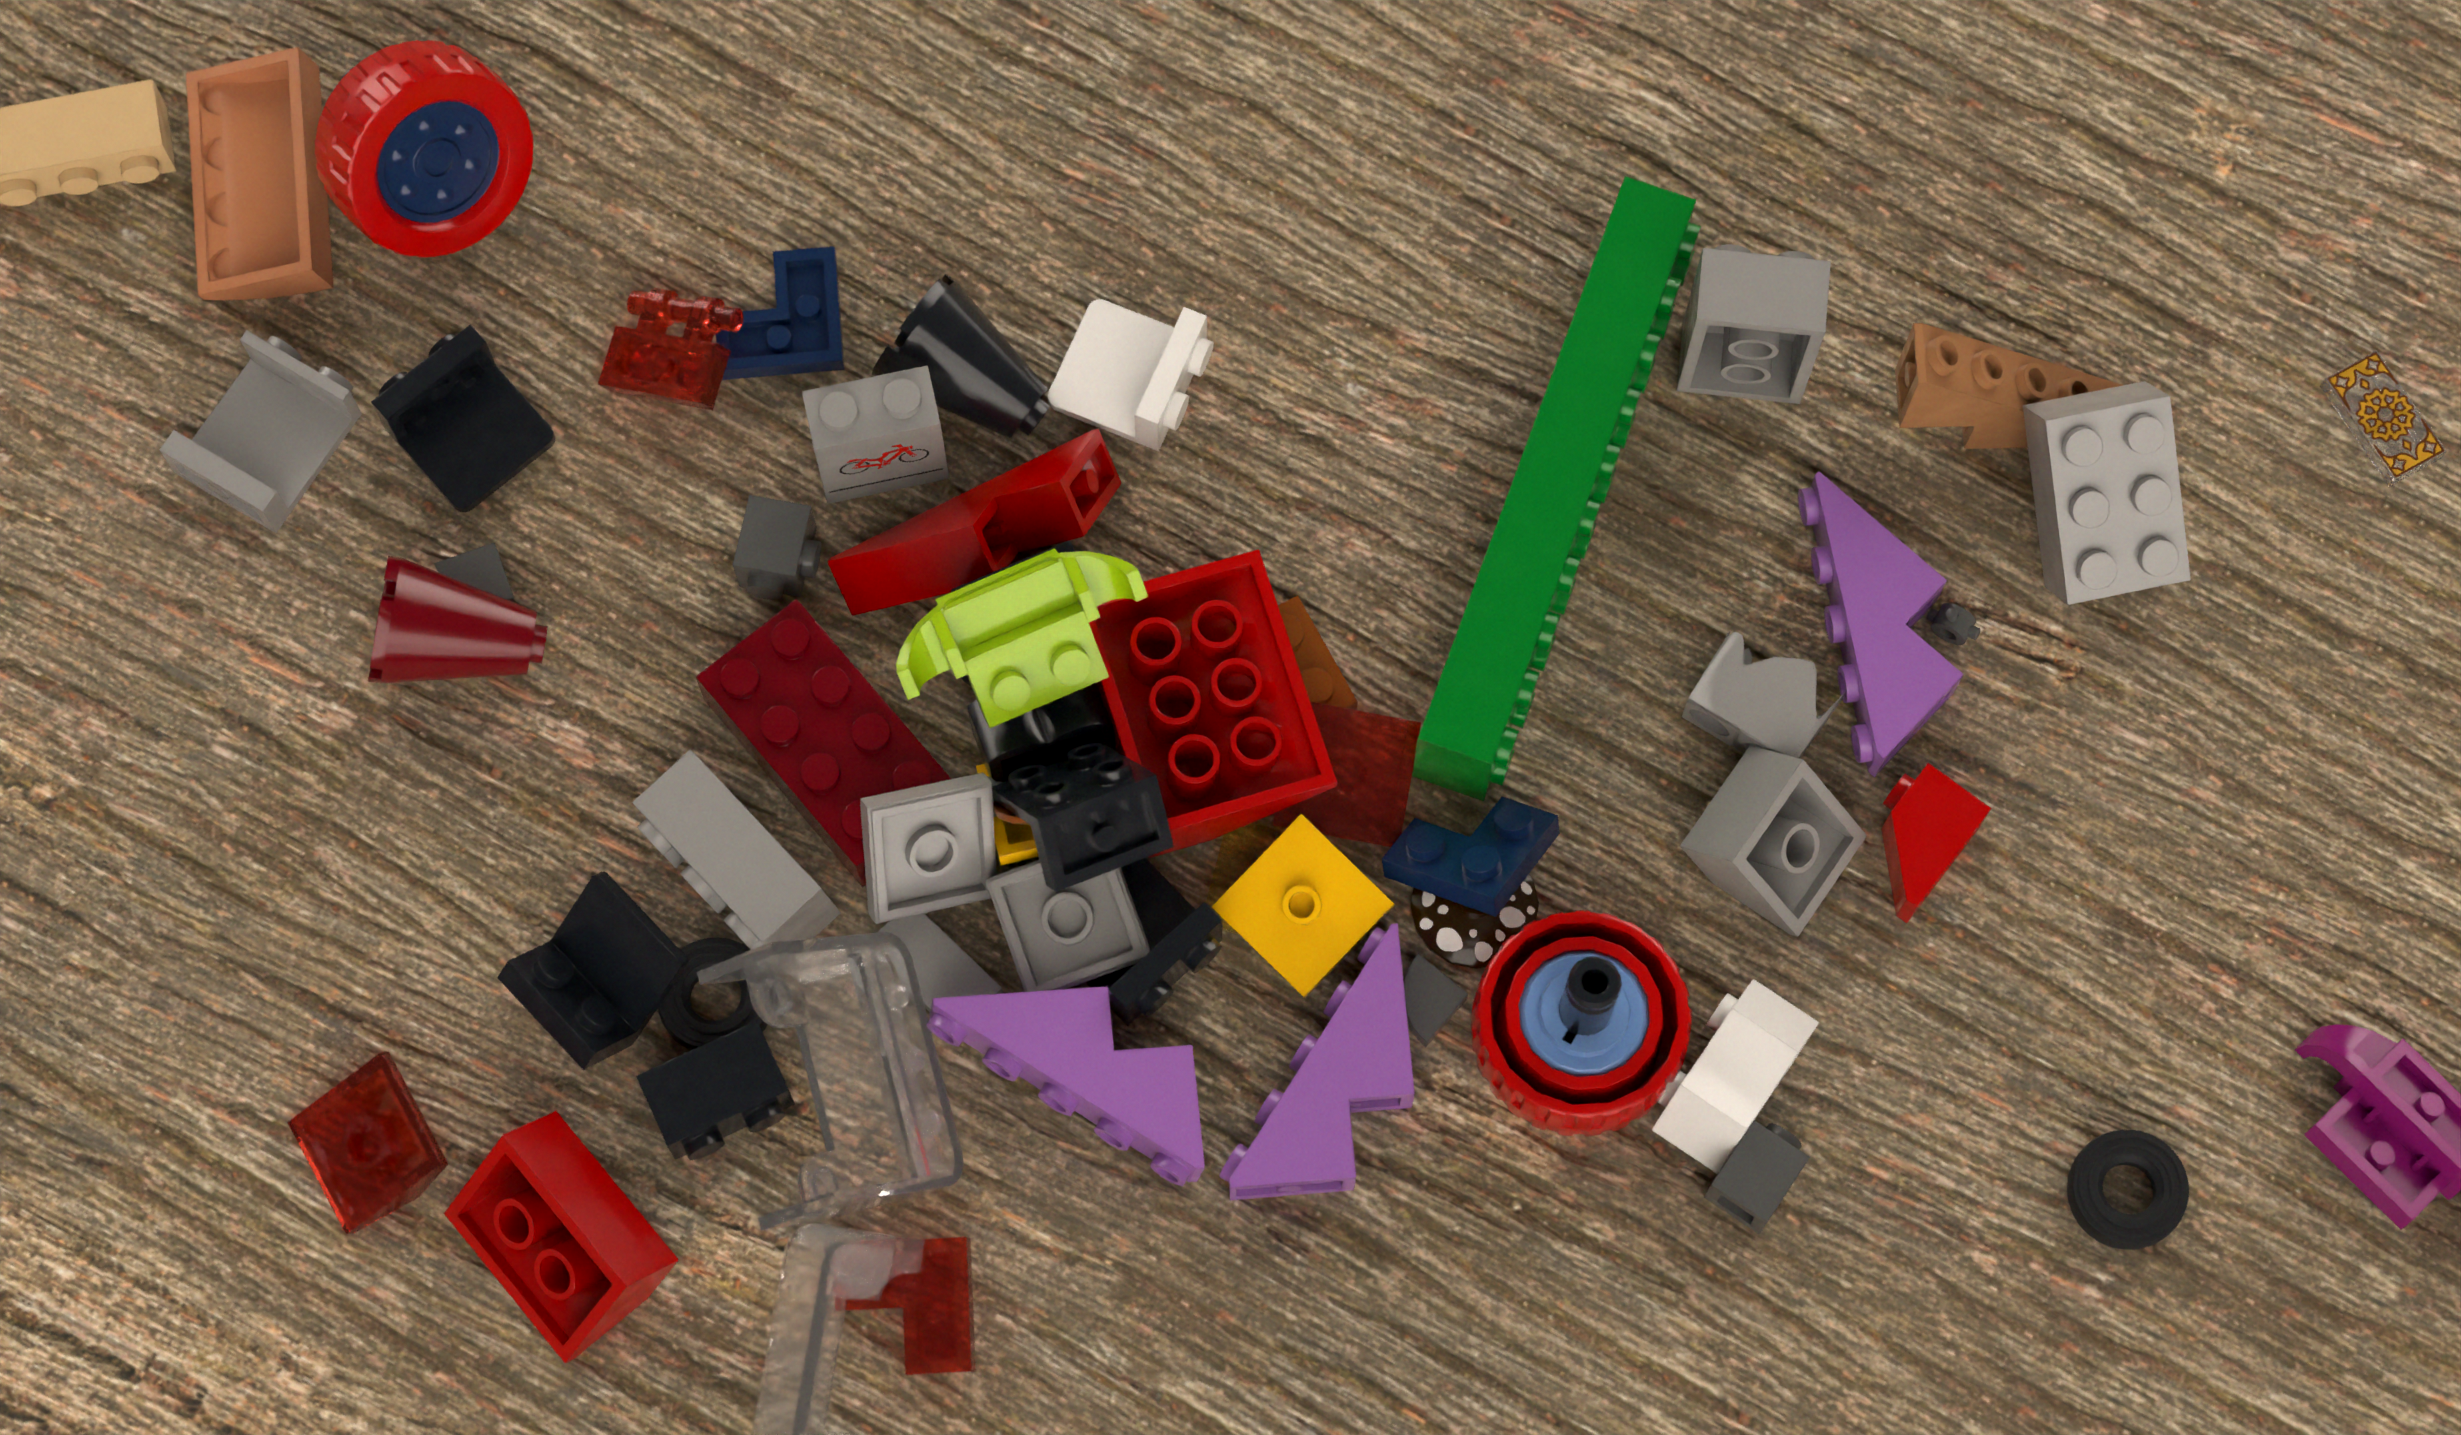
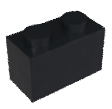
(716, 1092)

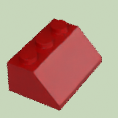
(559, 1234)

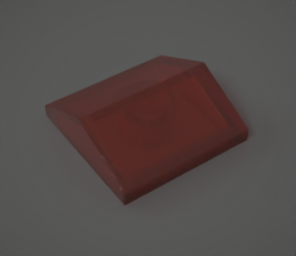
(369, 1144)

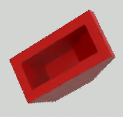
(1926, 834)

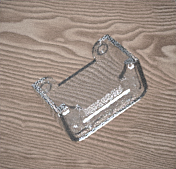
(817, 1277)

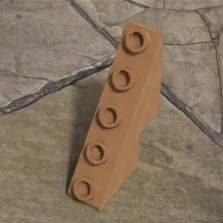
(1977, 386)

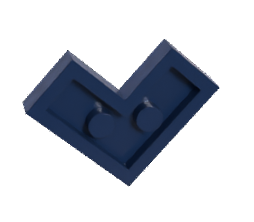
(801, 331)
(1474, 869)

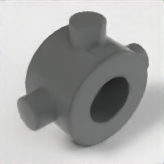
(1953, 624)

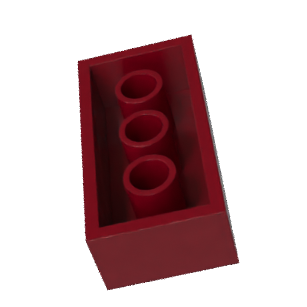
(815, 727)

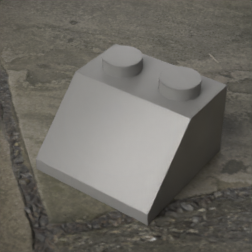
(1774, 838)

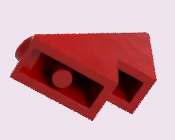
(981, 529)

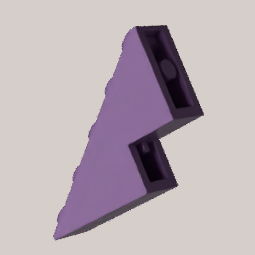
(1875, 600)
(1068, 1052)
(1352, 1068)

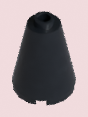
(968, 362)

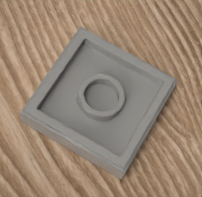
(928, 847)
(1068, 933)

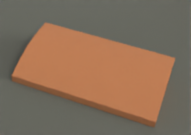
(257, 179)

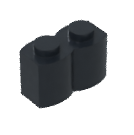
(1041, 734)

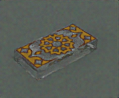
(2383, 418)

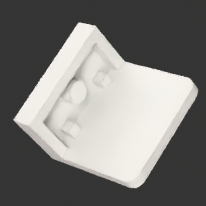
(1131, 371)

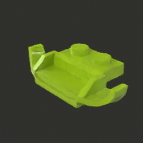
(1020, 632)

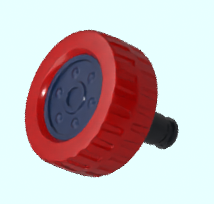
(424, 148)

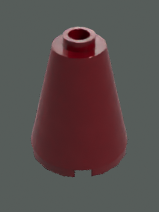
(448, 629)

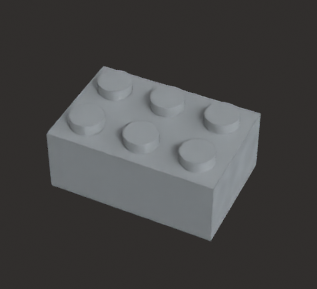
(1753, 324)
(2107, 492)
(731, 857)

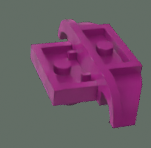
(2394, 1123)

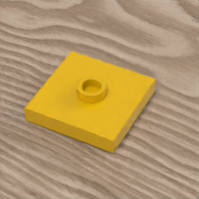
(1303, 905)

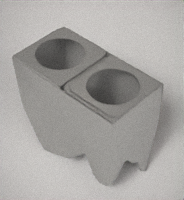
(1759, 702)

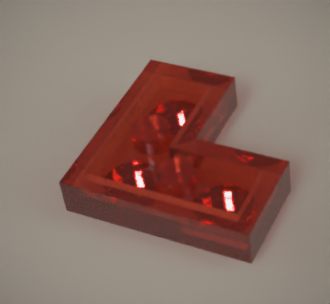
(935, 1309)

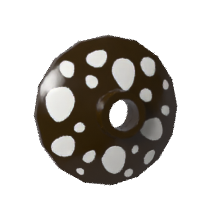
(1468, 935)

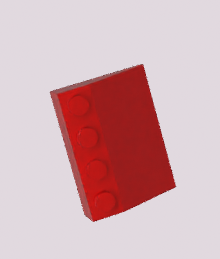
(1211, 698)

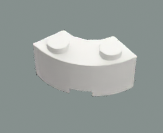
(1734, 1074)

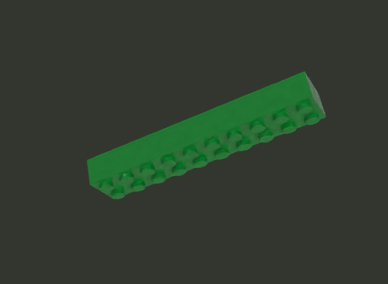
(1557, 491)

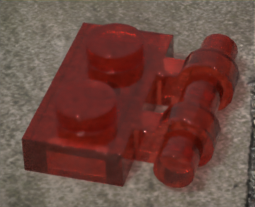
(666, 366)

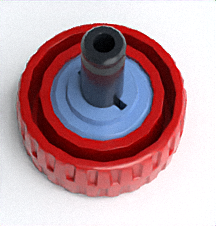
(1580, 1023)

